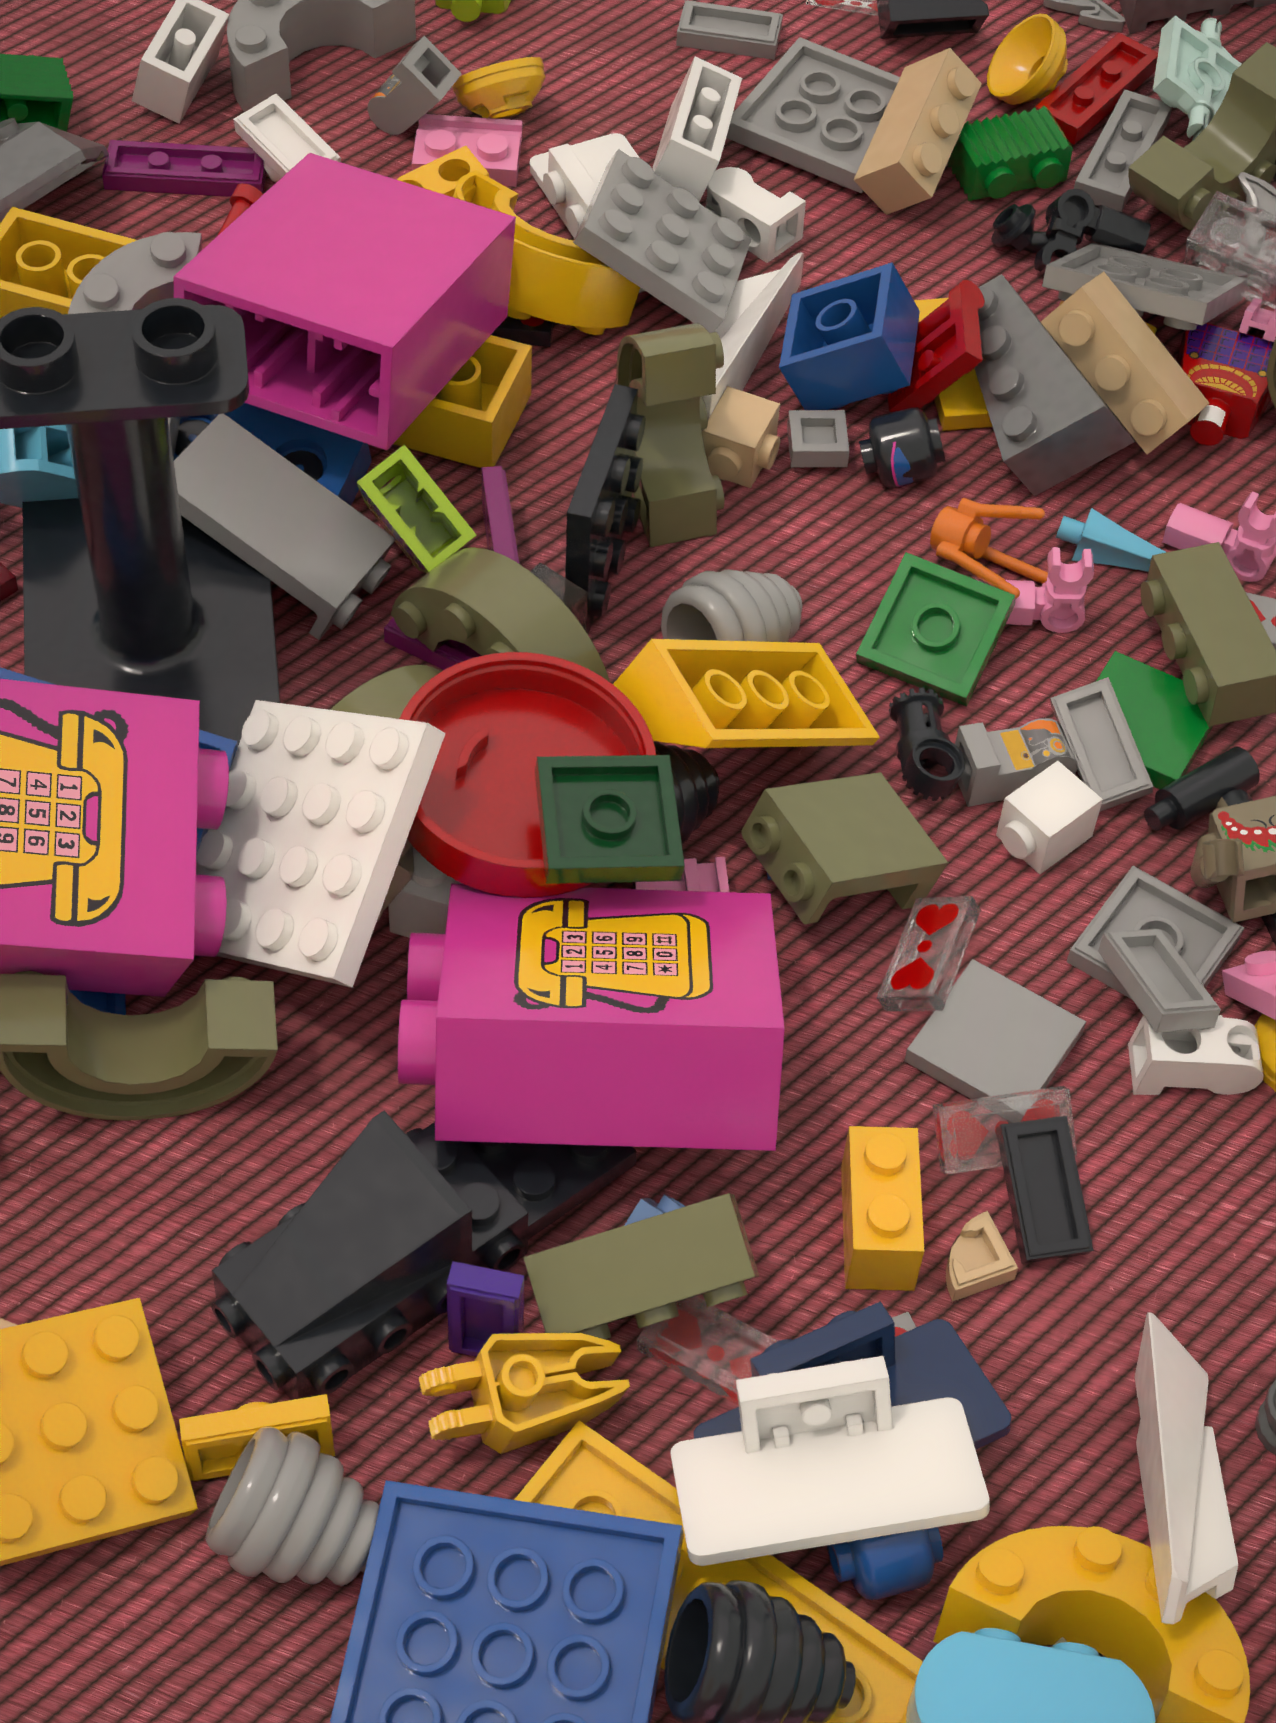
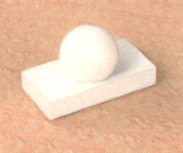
(280, 136)

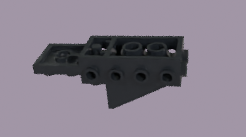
(379, 1240)

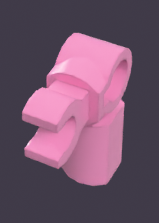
(1248, 549)
(1059, 599)

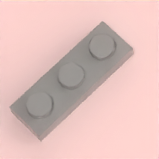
(1128, 134)

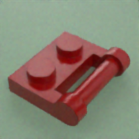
(944, 348)

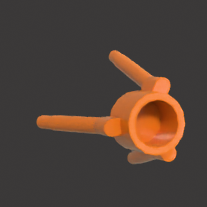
(963, 535)

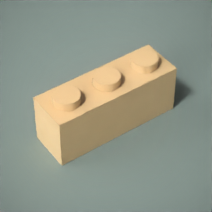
(918, 132)
(1125, 362)

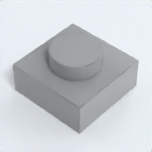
(818, 438)

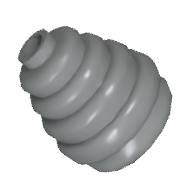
(733, 608)
(292, 1513)

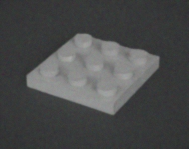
(815, 111)
(664, 240)
(1150, 284)

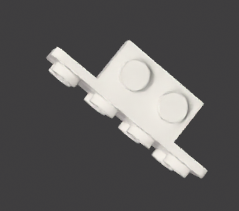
(573, 172)
(825, 1466)

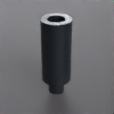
(1201, 789)

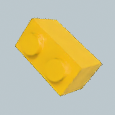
(882, 1208)

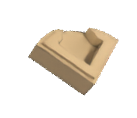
(978, 1259)

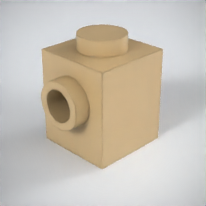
(741, 436)

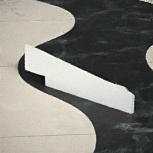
(751, 322)
(1180, 1476)

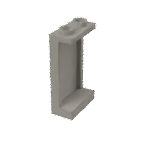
(281, 522)

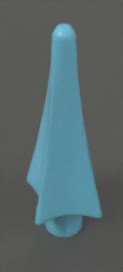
(1107, 541)

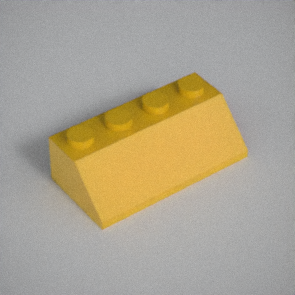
(743, 695)

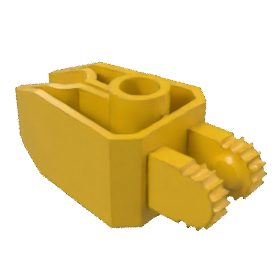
(525, 1388)

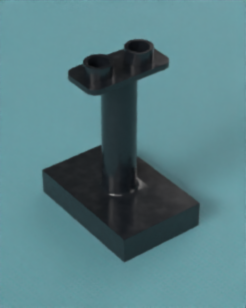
(118, 578)

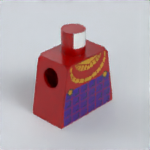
(1230, 375)

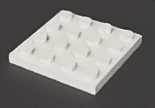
(314, 834)

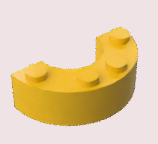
(551, 273)
(1105, 1595)

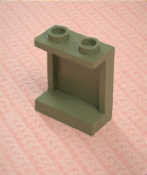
(841, 842)

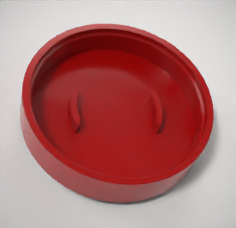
(482, 794)

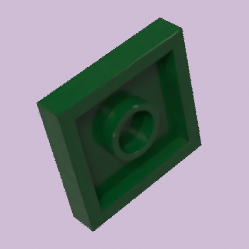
(608, 819)

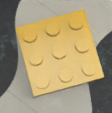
(85, 1433)

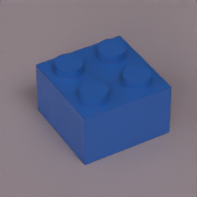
(850, 339)

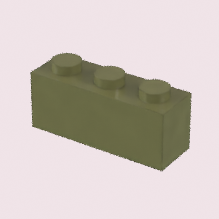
(1212, 633)
(644, 1269)

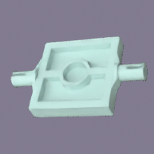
(1193, 71)

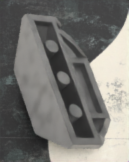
(38, 160)

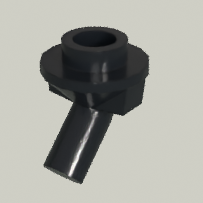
(1016, 228)

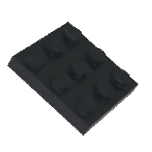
(604, 501)

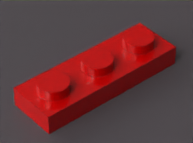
(1098, 85)

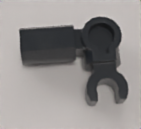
(1076, 215)

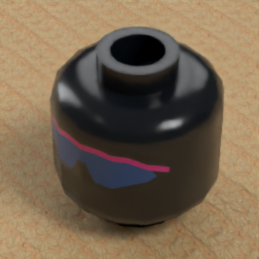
(902, 447)

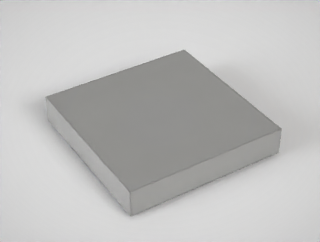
(1147, 903)
(994, 1037)

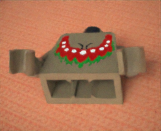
(1240, 855)

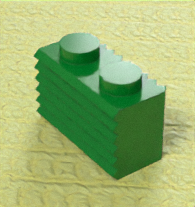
(35, 90)
(1010, 154)

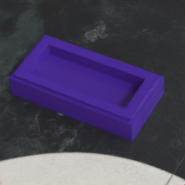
(481, 1305)

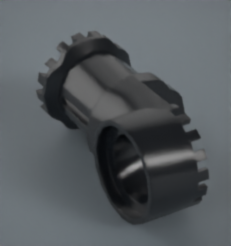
(925, 744)

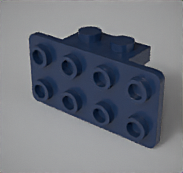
(920, 1366)

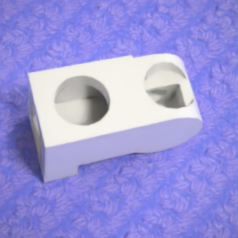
(765, 218)
(1209, 1058)

